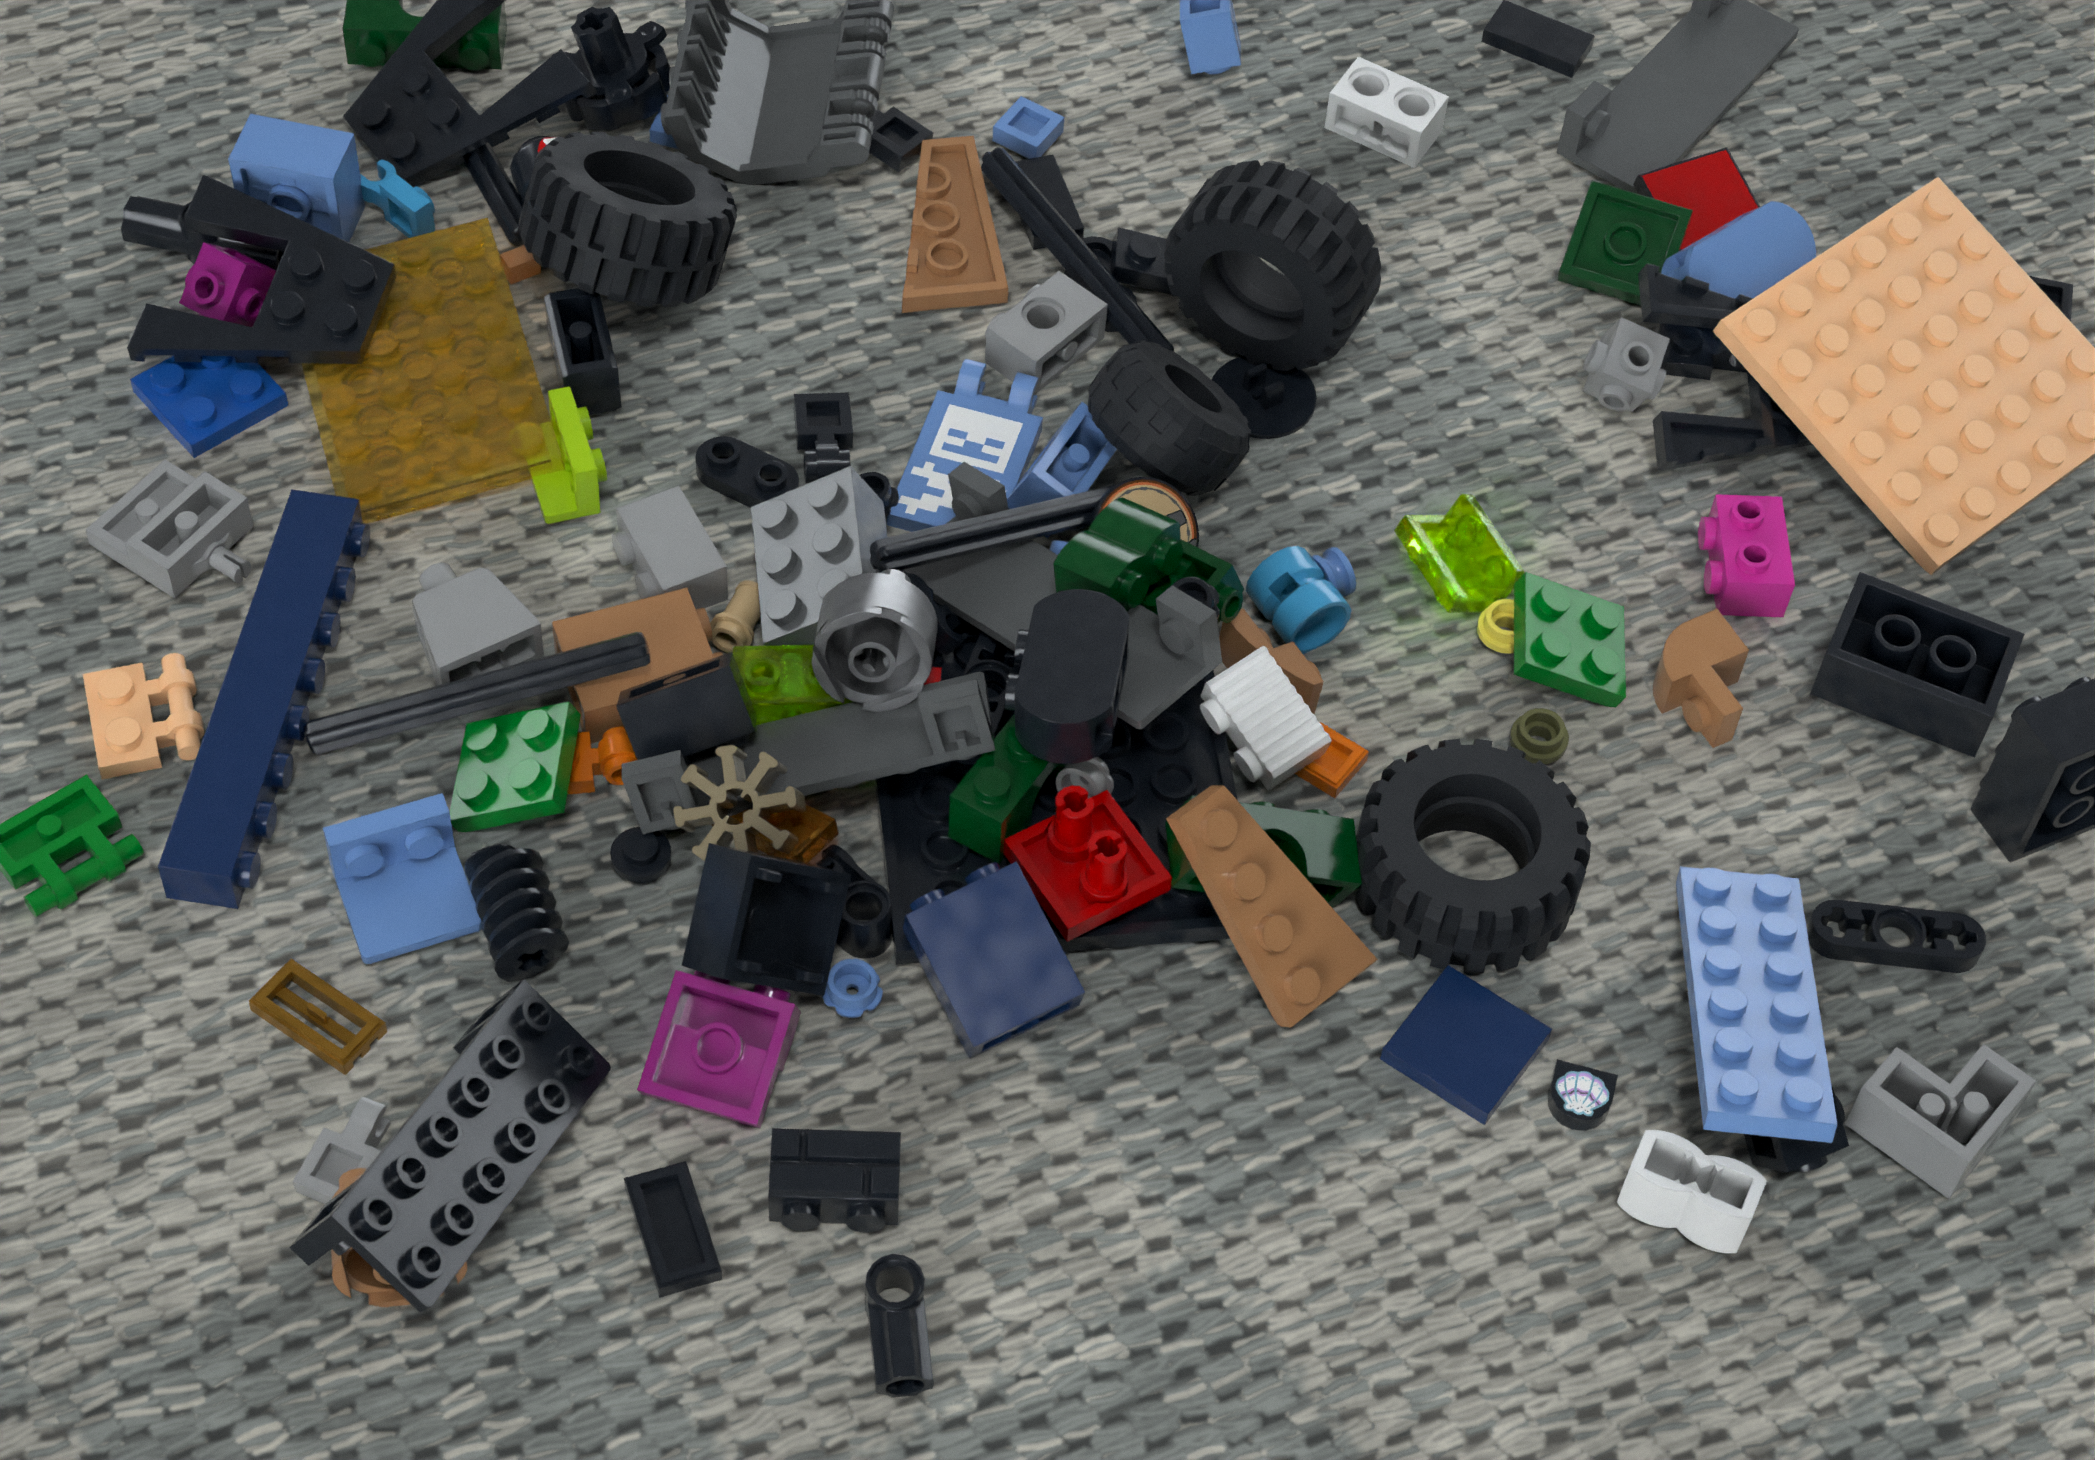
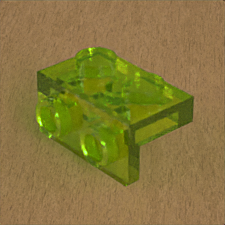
(1461, 556)

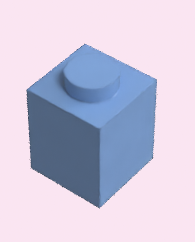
(1210, 35)

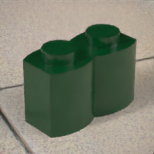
(1120, 553)

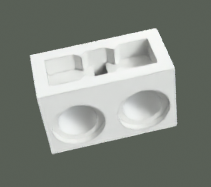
(1386, 112)

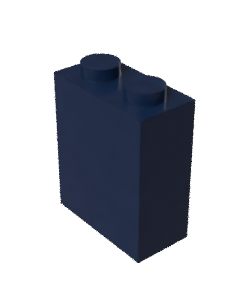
(992, 957)

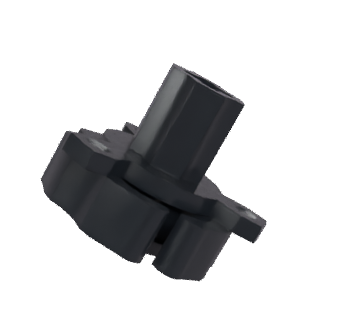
(615, 66)

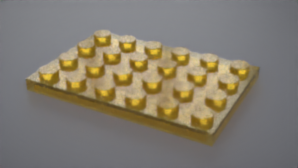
(443, 388)

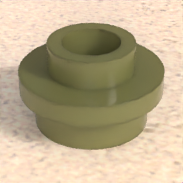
(1544, 724)

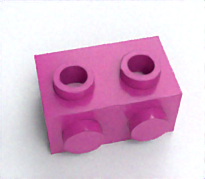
(1747, 555)

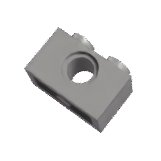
(1046, 330)

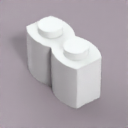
(1697, 1193)

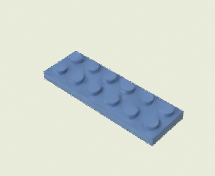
(1754, 1006)

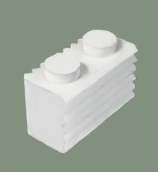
(1263, 719)

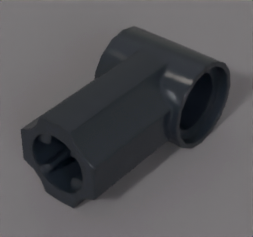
(898, 1328)

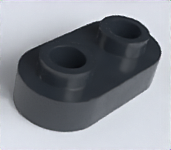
(744, 472)

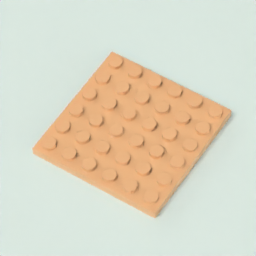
(1925, 373)

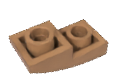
(1243, 637)

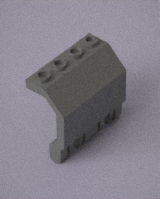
(776, 97)

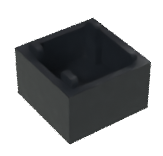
(766, 920)

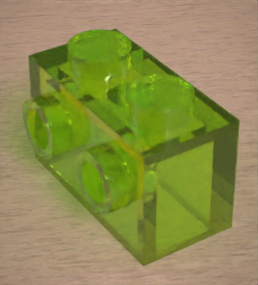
(781, 681)

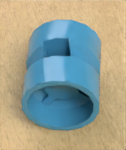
(1298, 599)

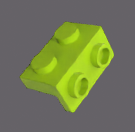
(576, 489)

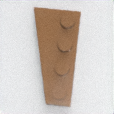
(953, 235)
(1273, 914)

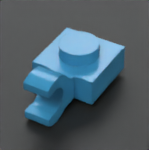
(403, 206)

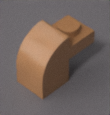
(1695, 674)

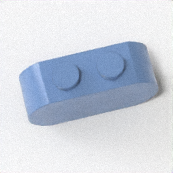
(1747, 252)

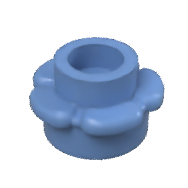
(854, 974)

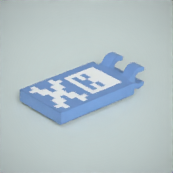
(971, 429)

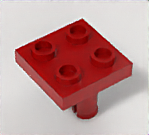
(1087, 862)

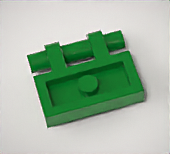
(57, 830)

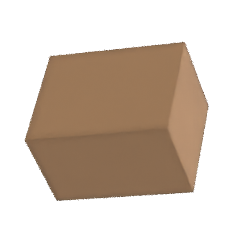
(519, 264)

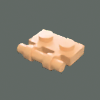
(123, 718)

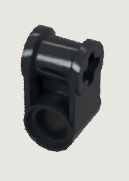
(863, 901)

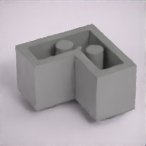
(1939, 1126)

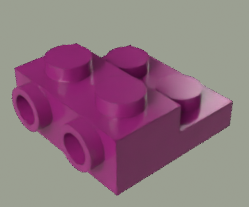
(720, 1047)

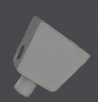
(472, 624)

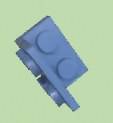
(401, 879)

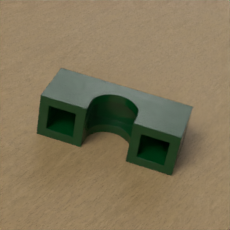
(379, 27)
(997, 795)
(1312, 839)

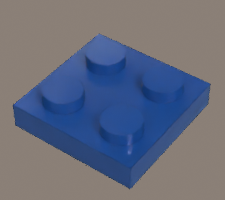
(208, 398)

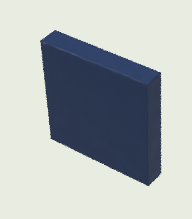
(1466, 1044)

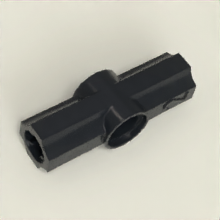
(164, 227)

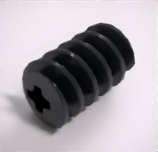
(516, 910)

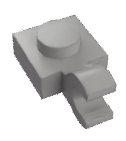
(339, 1153)

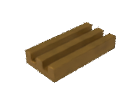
(354, 1045)

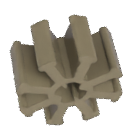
(725, 798)

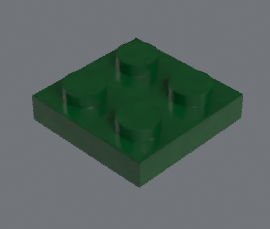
(1618, 237)

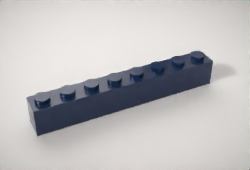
(264, 701)

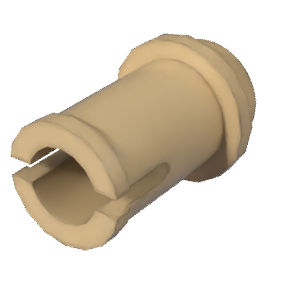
(739, 618)

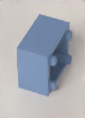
(301, 172)

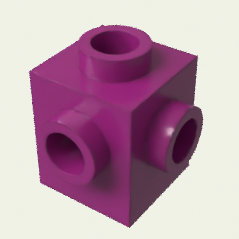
(226, 285)

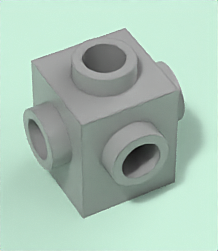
(1625, 366)

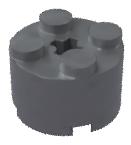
(875, 640)

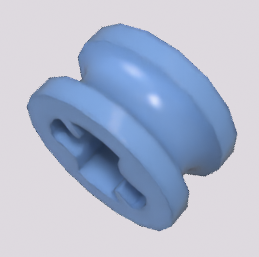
(1337, 570)

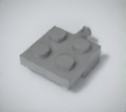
(175, 528)

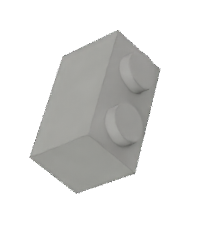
(670, 549)

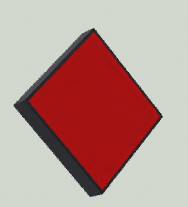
(1705, 184)

